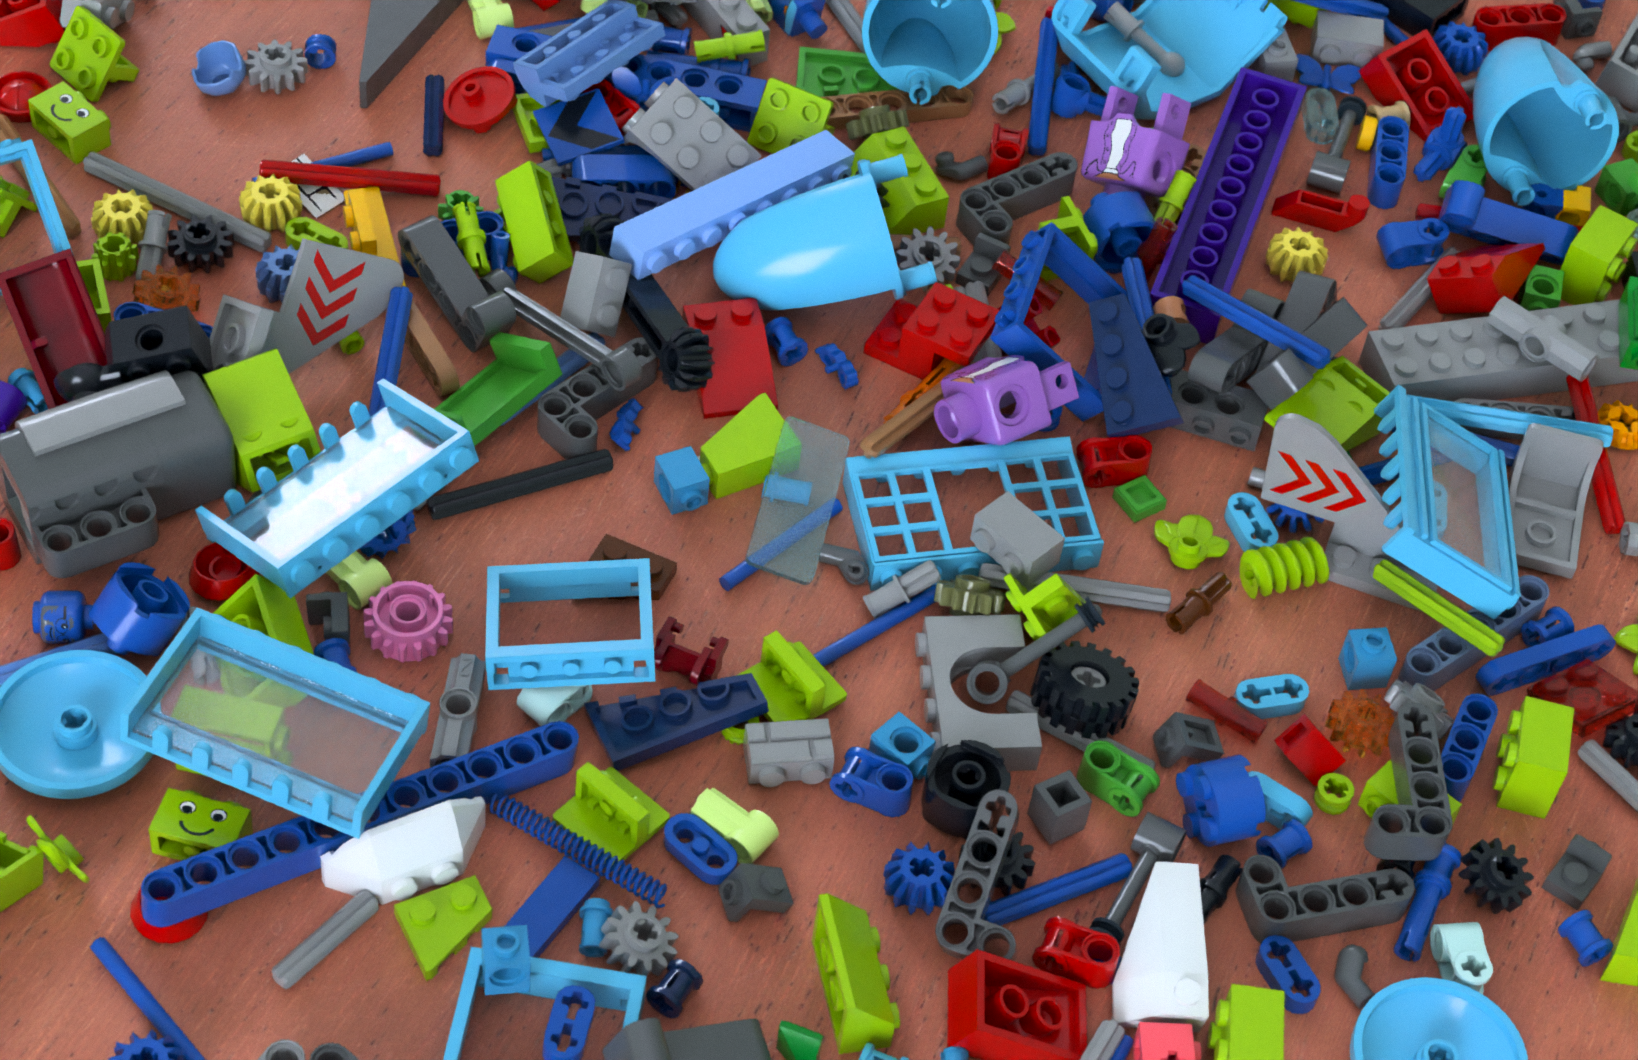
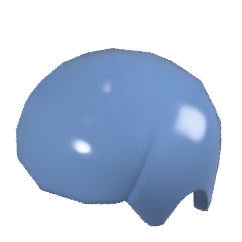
(219, 68)

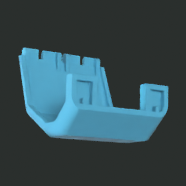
(1208, 34)

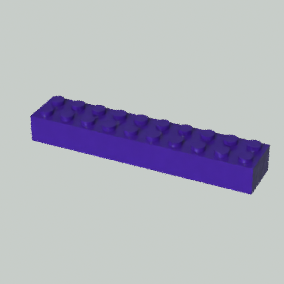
(1230, 192)

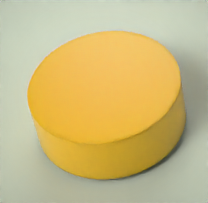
(1366, 133)

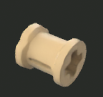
(1399, 109)

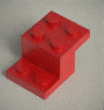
(938, 328)

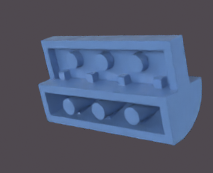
(586, 52)

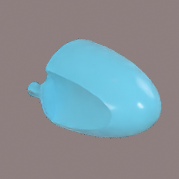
(929, 42)
(1540, 119)
(819, 246)

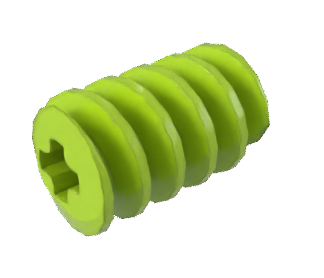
(1283, 566)

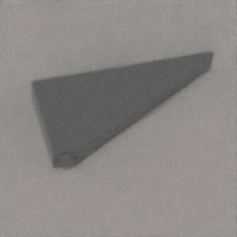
(394, 37)

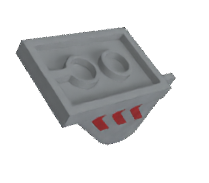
(325, 301)
(1318, 477)

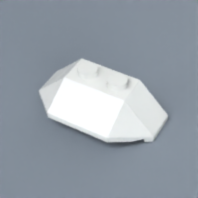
(408, 852)

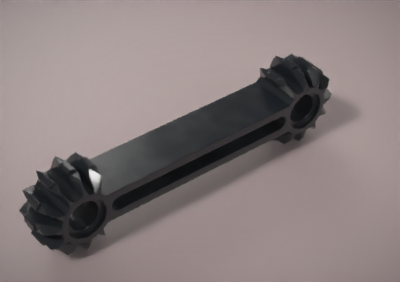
(680, 348)

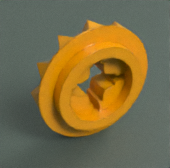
(1622, 437)

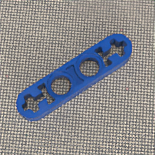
(1544, 659)

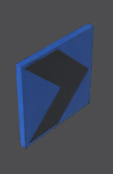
(578, 127)

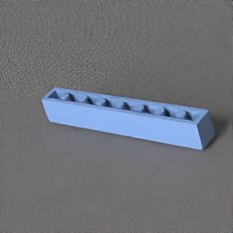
(714, 210)

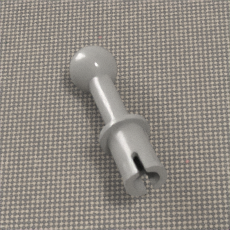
(1171, 63)
(1017, 93)

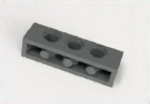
(1226, 417)

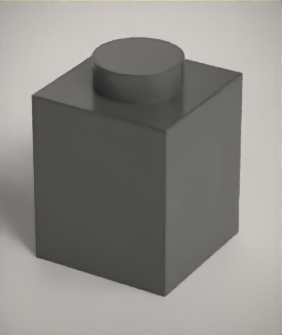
(1059, 807)

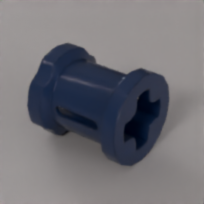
(674, 988)

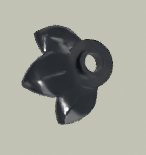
(1169, 341)

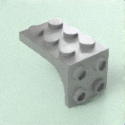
(688, 137)
(1549, 497)

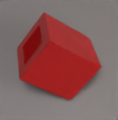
(1309, 749)

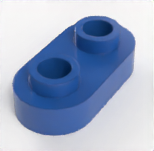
(704, 849)

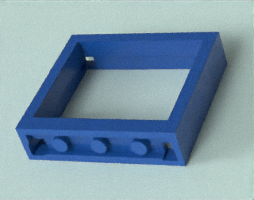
(1083, 276)

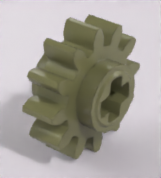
(876, 120)
(969, 596)

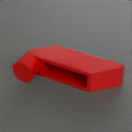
(1321, 210)

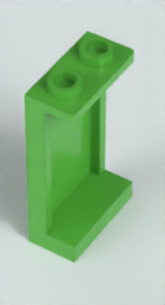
(503, 387)

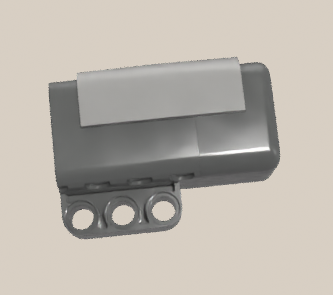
(112, 464)

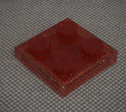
(1593, 694)

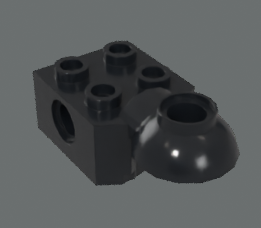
(141, 348)

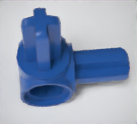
(1074, 95)
(1442, 145)

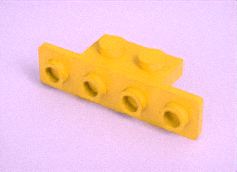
(369, 223)

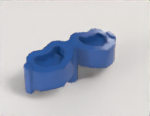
(836, 361)
(622, 428)

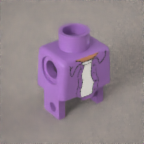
(1136, 157)
(983, 388)

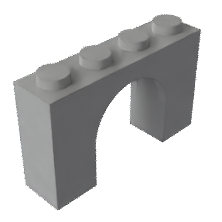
(949, 651)

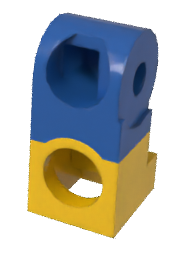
(1561, 204)

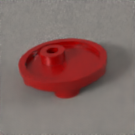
(480, 98)

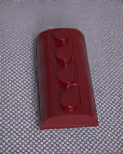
(53, 318)

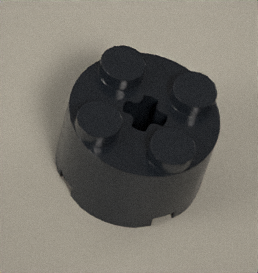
(958, 781)

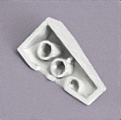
(1165, 955)

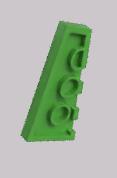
(837, 73)

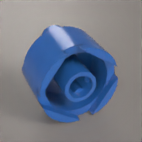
(1119, 225)
(139, 610)
(1221, 801)

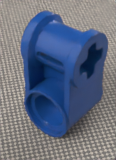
(1410, 244)
(873, 782)

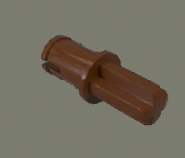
(1198, 603)

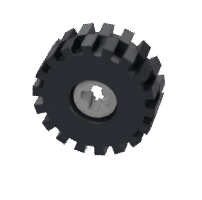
(1084, 690)

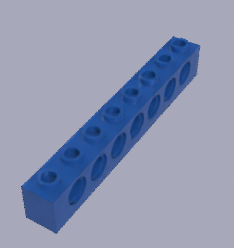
(735, 93)

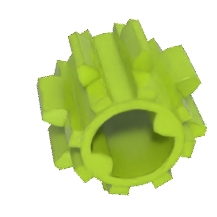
(116, 256)

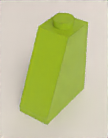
(742, 449)

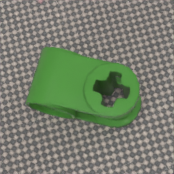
(1468, 167)
(1116, 777)

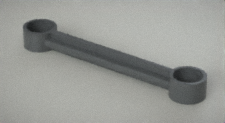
(618, 366)

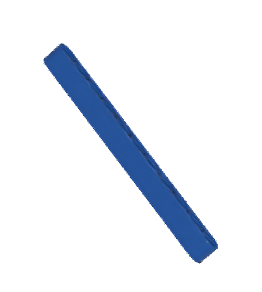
(303, 836)

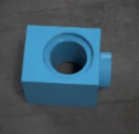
(681, 480)
(1367, 658)
(903, 735)
(505, 960)

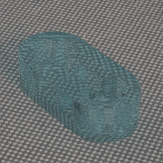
(1326, 116)

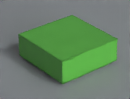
(1139, 498)

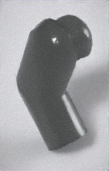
(1349, 973)

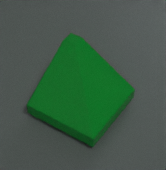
(798, 1042)

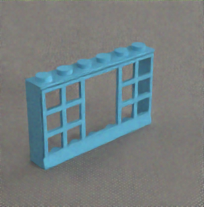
(1077, 552)

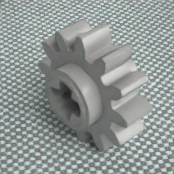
(276, 66)
(941, 254)
(1404, 693)
(638, 940)

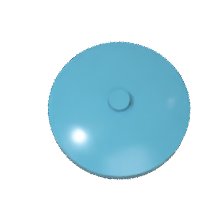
(65, 724)
(1434, 1022)

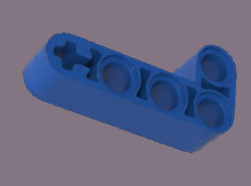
(1498, 223)

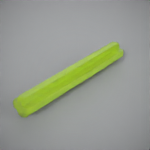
(1439, 608)

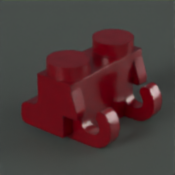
(673, 657)

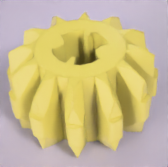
(270, 202)
(121, 214)
(1295, 252)

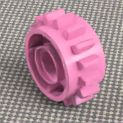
(408, 621)

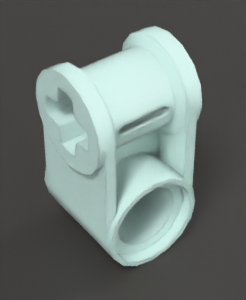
(553, 703)
(1461, 954)

